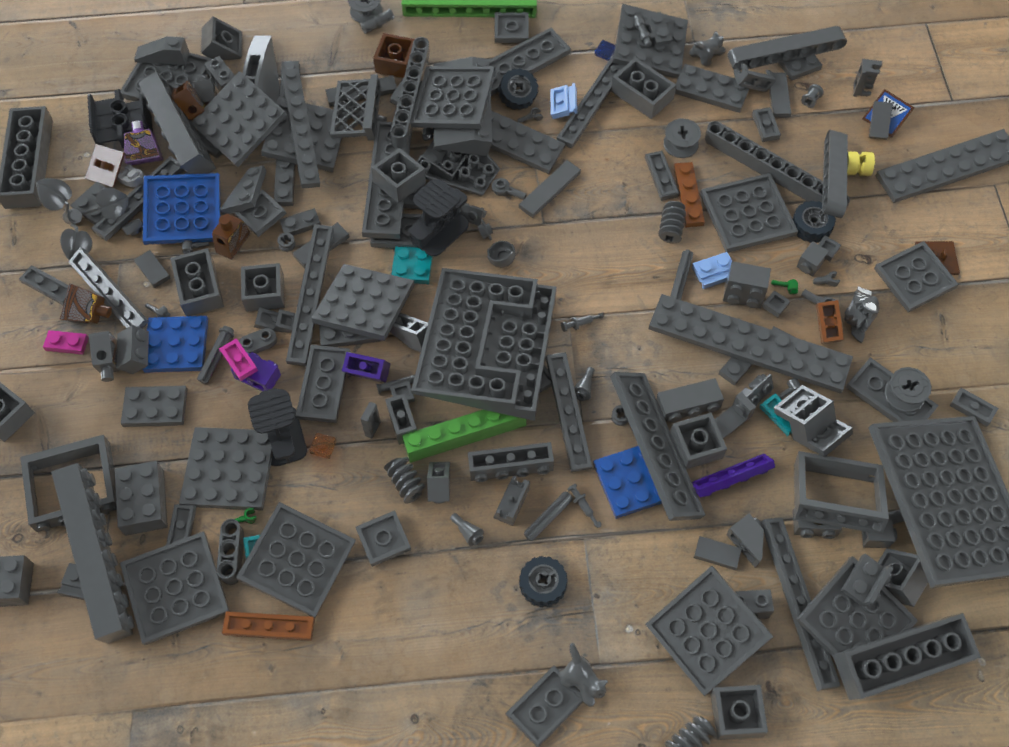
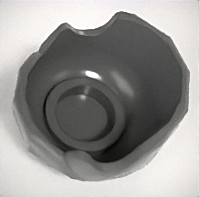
(501, 254)

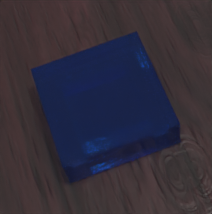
(605, 50)

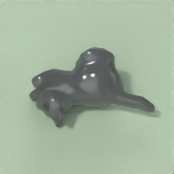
(708, 48)
(580, 674)

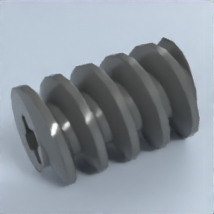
(672, 222)
(404, 479)
(693, 734)

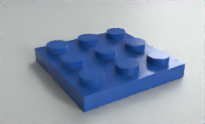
(176, 343)
(627, 482)

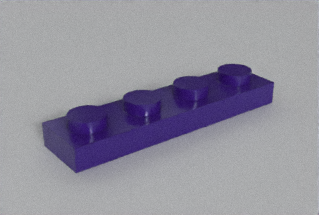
(737, 473)

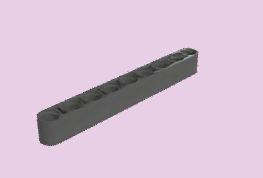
(764, 162)

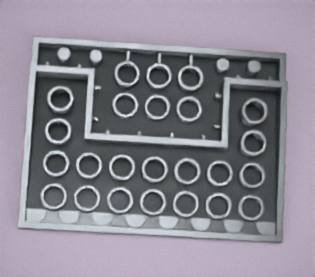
(486, 342)

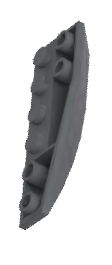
(261, 66)

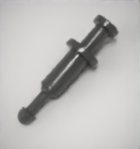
(575, 323)
(580, 499)

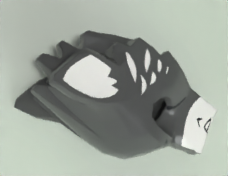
(861, 312)

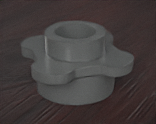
(485, 230)

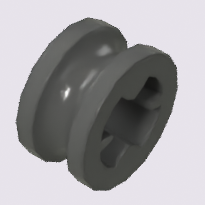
(286, 247)
(620, 422)

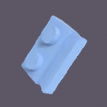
(563, 101)
(712, 270)

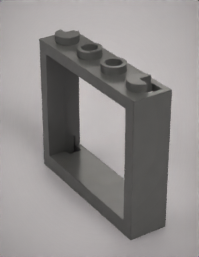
(61, 455)
(838, 514)

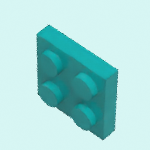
(412, 264)

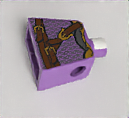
(141, 146)

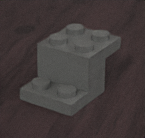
(813, 420)

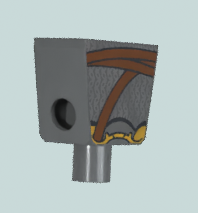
(103, 354)

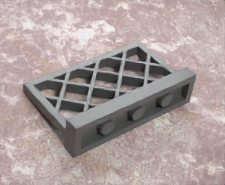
(369, 107)

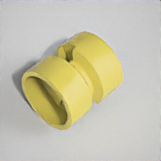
(860, 163)

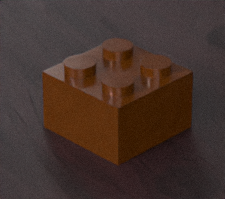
(392, 55)

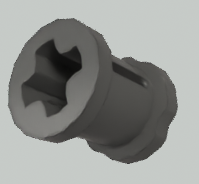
(812, 95)

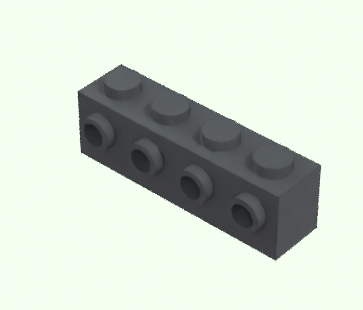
(511, 461)

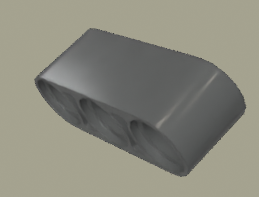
(228, 542)

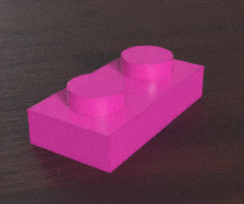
(65, 342)
(238, 359)

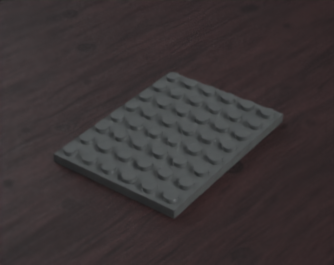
(948, 497)

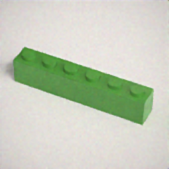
(458, 433)

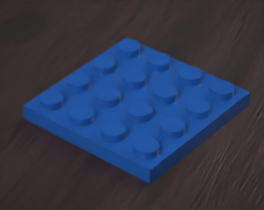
(180, 208)

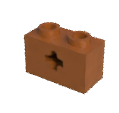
(829, 322)

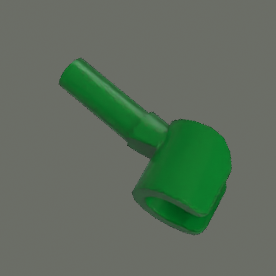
(792, 285)
(250, 520)

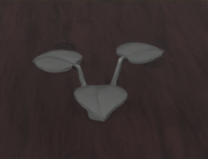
(55, 193)

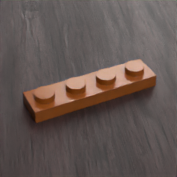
(689, 194)
(268, 626)

